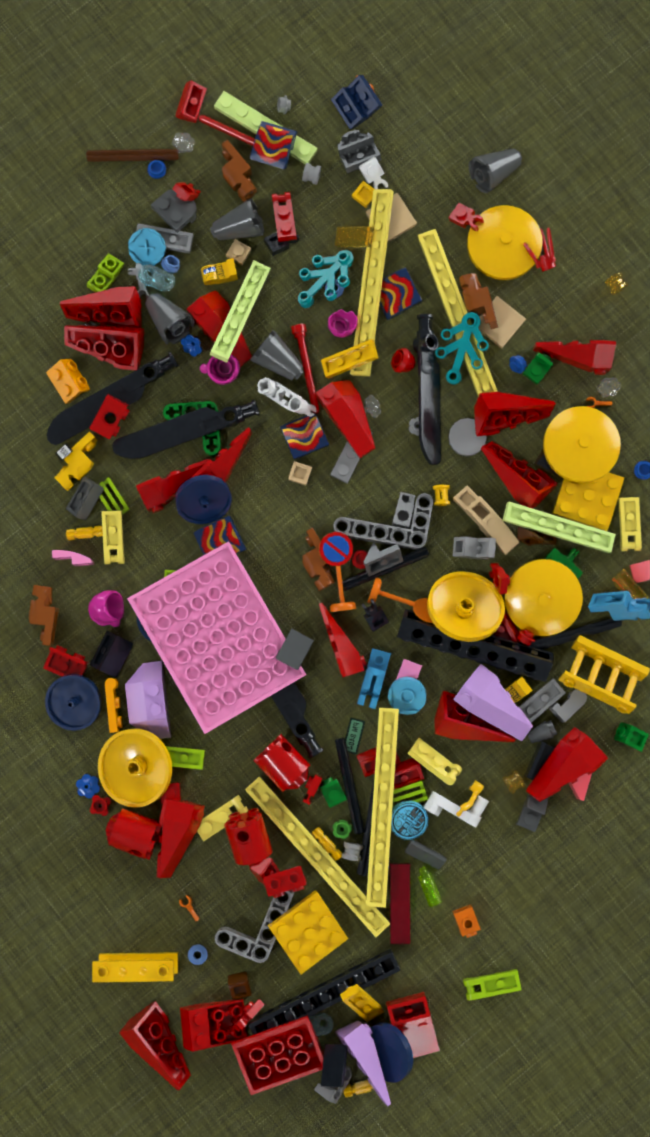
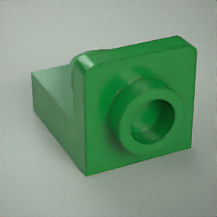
(538, 368)
(631, 736)
(332, 792)

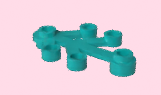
(326, 276)
(464, 345)

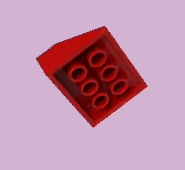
(279, 1055)

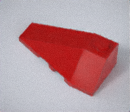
(210, 314)
(504, 410)
(347, 412)
(226, 458)
(524, 483)
(159, 491)
(345, 653)
(569, 760)

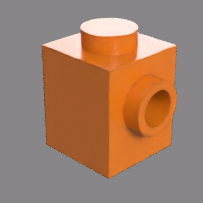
(466, 921)

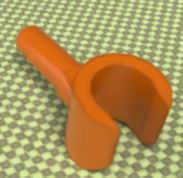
(598, 403)
(190, 908)

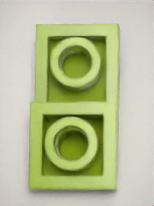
(106, 274)

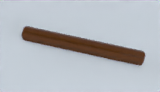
(132, 155)

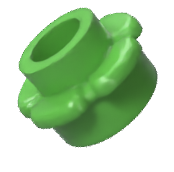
(342, 834)

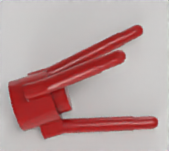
(547, 260)

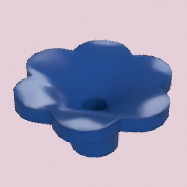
(191, 345)
(92, 783)

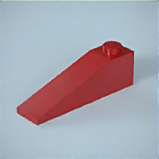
(113, 307)
(111, 344)
(591, 357)
(458, 723)
(179, 825)
(152, 1040)

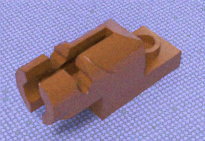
(237, 172)
(478, 299)
(314, 563)
(43, 614)

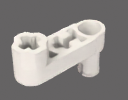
(277, 391)
(437, 802)

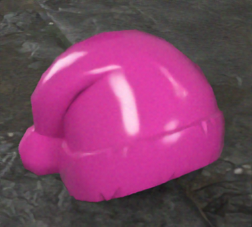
(220, 371)
(106, 608)

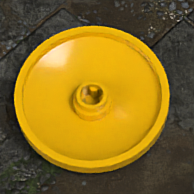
(498, 243)
(581, 444)
(543, 597)
(465, 606)
(134, 767)

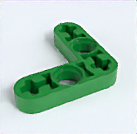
(197, 405)

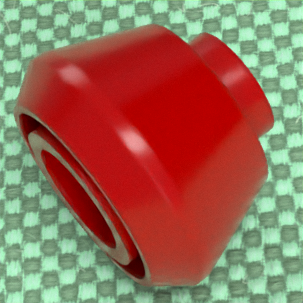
(403, 361)

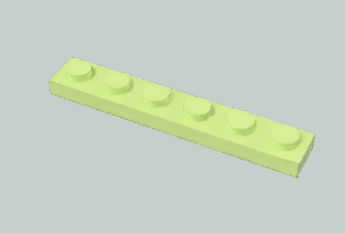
(252, 119)
(240, 311)
(558, 527)

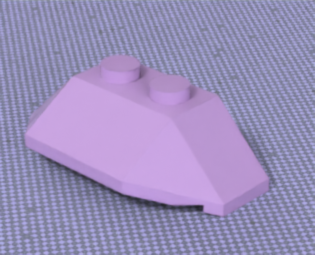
(148, 700)

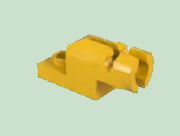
(77, 462)

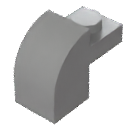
(474, 547)

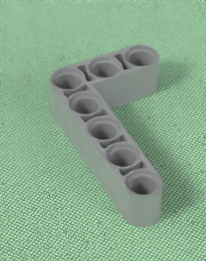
(408, 534)
(254, 943)

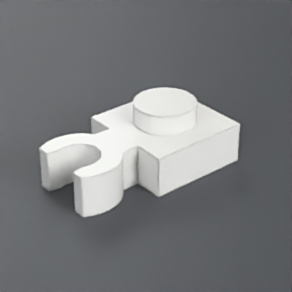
(372, 171)

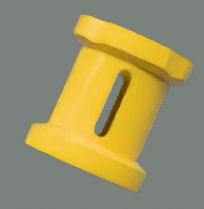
(438, 489)

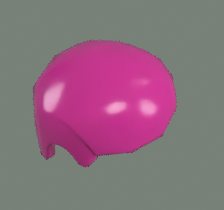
(342, 323)

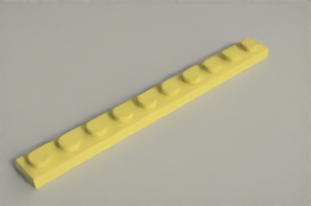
(373, 273)
(454, 305)
(382, 807)
(317, 856)

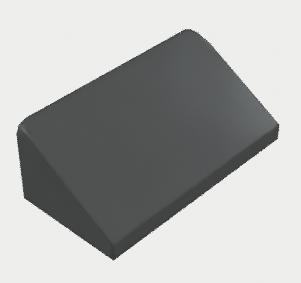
(84, 498)
(425, 854)

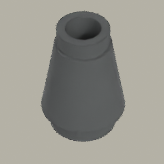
(542, 732)

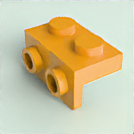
(67, 380)

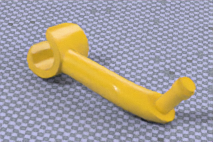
(476, 788)

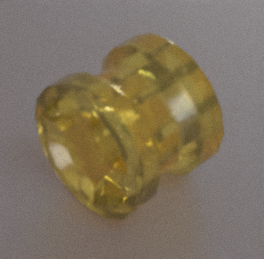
(616, 283)
(514, 782)

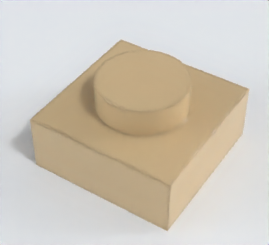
(239, 252)
(300, 473)

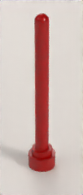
(226, 129)
(299, 332)

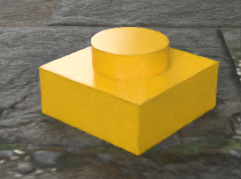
(363, 194)

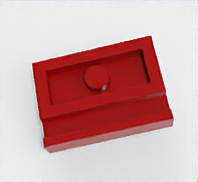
(312, 786)

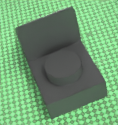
(380, 560)
(532, 813)

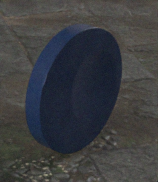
(203, 499)
(73, 702)
(393, 1051)

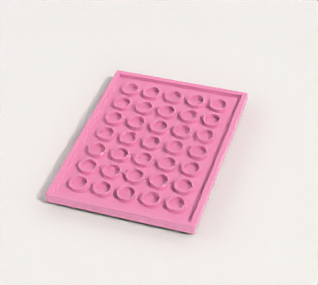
(215, 637)

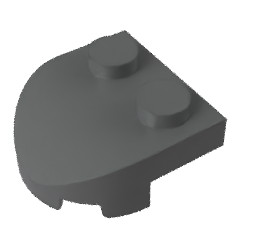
(357, 149)
(175, 211)

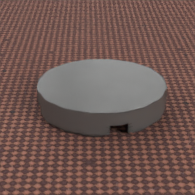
(464, 438)

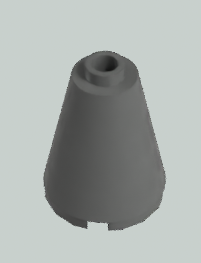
(493, 168)
(239, 223)
(168, 318)
(277, 357)

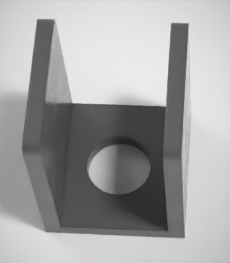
(294, 649)

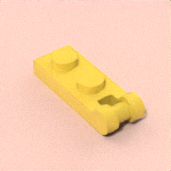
(630, 523)
(113, 536)
(434, 762)
(215, 821)

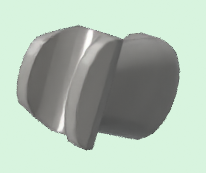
(142, 287)

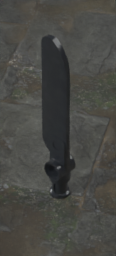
(127, 389)
(428, 390)
(180, 430)
(292, 707)

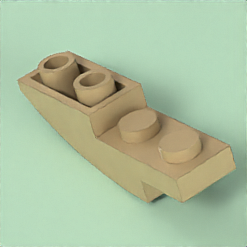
(486, 519)

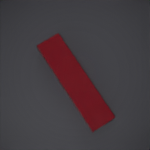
(399, 903)

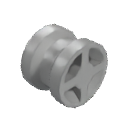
(311, 173)
(352, 851)

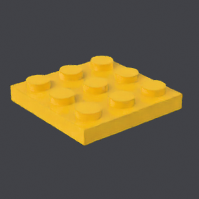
(589, 502)
(308, 932)

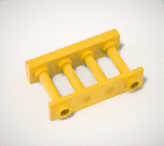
(612, 659)
(135, 967)

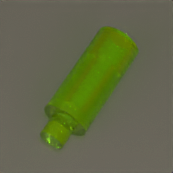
(429, 887)

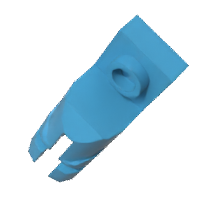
(620, 605)
(374, 677)

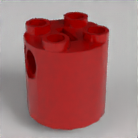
(283, 764)
(133, 833)
(248, 837)

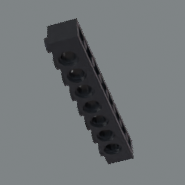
(504, 648)
(327, 993)

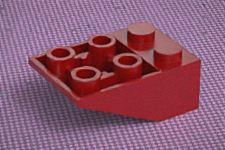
(414, 1020)
(211, 1024)

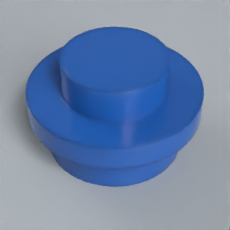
(156, 169)
(517, 364)
(642, 470)

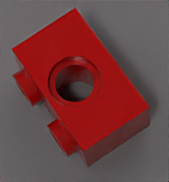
(101, 425)

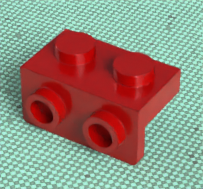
(64, 663)
(285, 880)

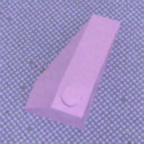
(489, 701)
(362, 1047)

